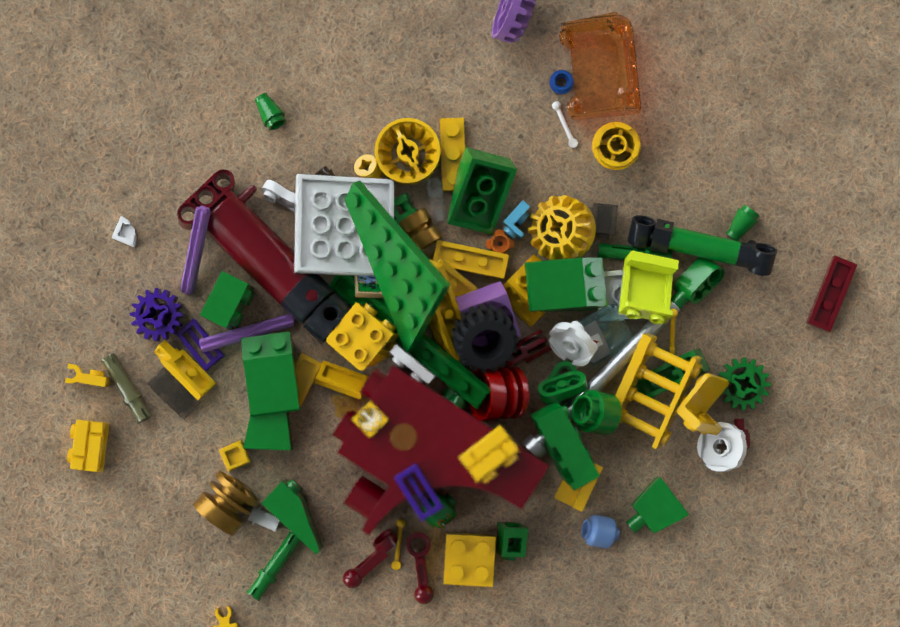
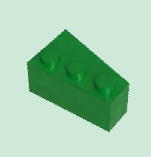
(564, 445)

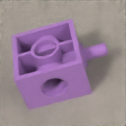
(491, 294)

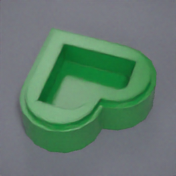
(455, 398)

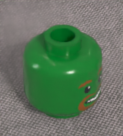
(443, 516)

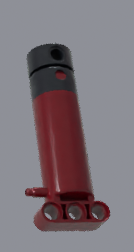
(265, 256)

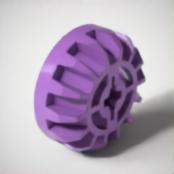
(512, 19)

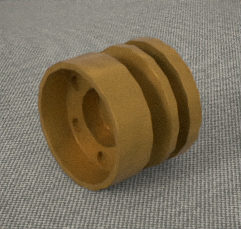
(226, 503)

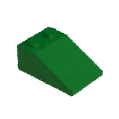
(480, 190)
(566, 284)
(270, 374)
(292, 510)

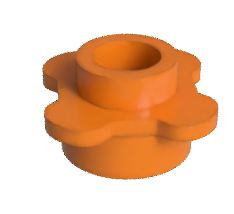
(499, 237)

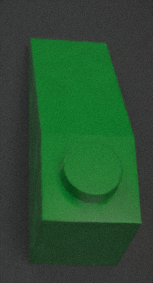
(670, 372)

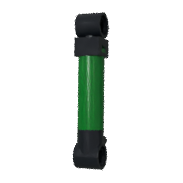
(663, 236)

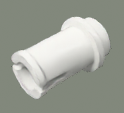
(263, 518)

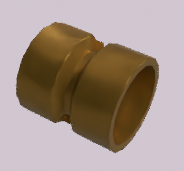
(420, 230)

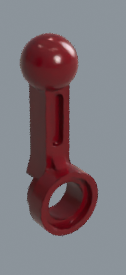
(383, 543)
(423, 593)

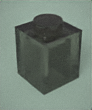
(605, 219)

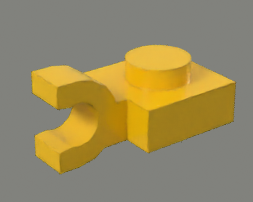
(94, 378)

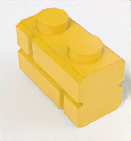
(88, 445)
(489, 454)

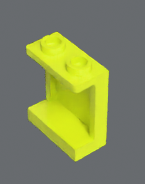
(647, 287)

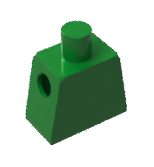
(269, 432)
(656, 508)

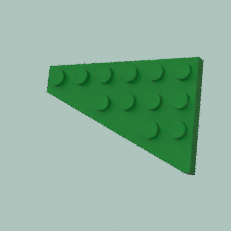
(404, 274)

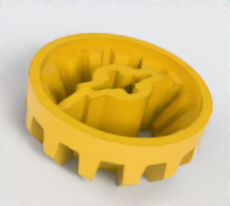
(398, 132)
(576, 233)

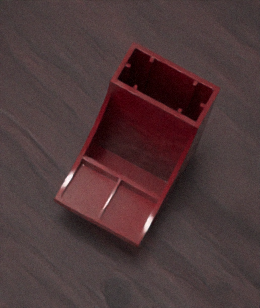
(442, 437)

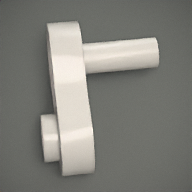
(275, 192)

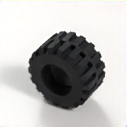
(496, 352)

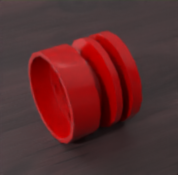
(508, 394)

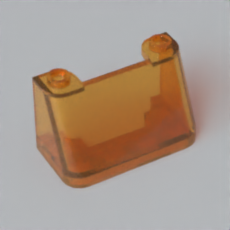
(602, 67)

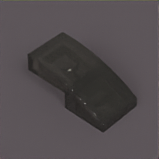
(173, 393)

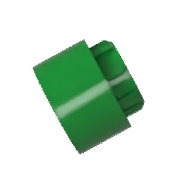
(597, 412)

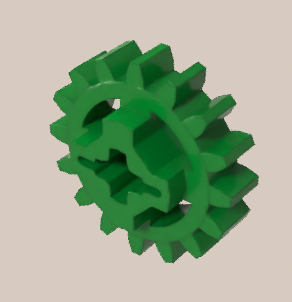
(748, 373)

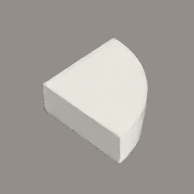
(125, 232)

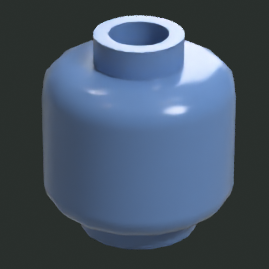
(600, 531)

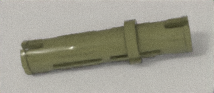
(131, 396)

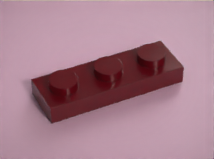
(831, 293)

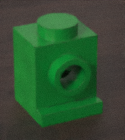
(517, 547)

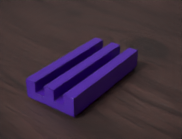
(206, 366)
(431, 511)

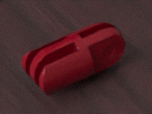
(529, 348)

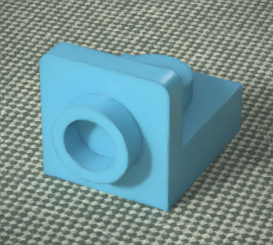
(518, 215)

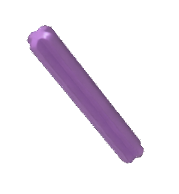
(195, 250)
(257, 329)

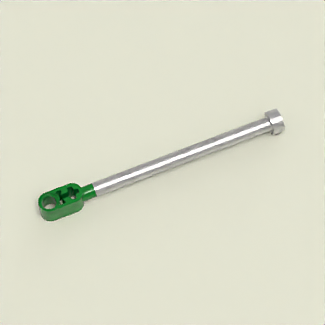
(690, 286)

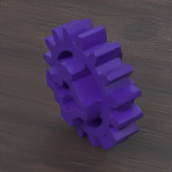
(161, 323)

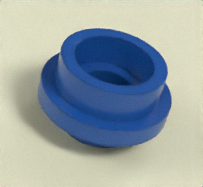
(564, 75)

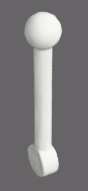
(557, 107)

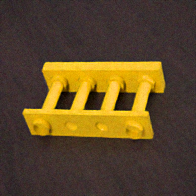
(637, 370)

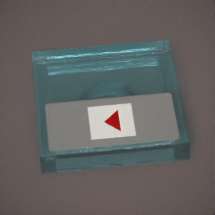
(607, 331)

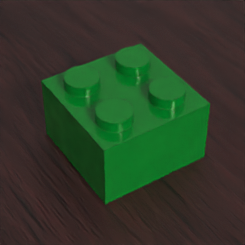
(228, 301)

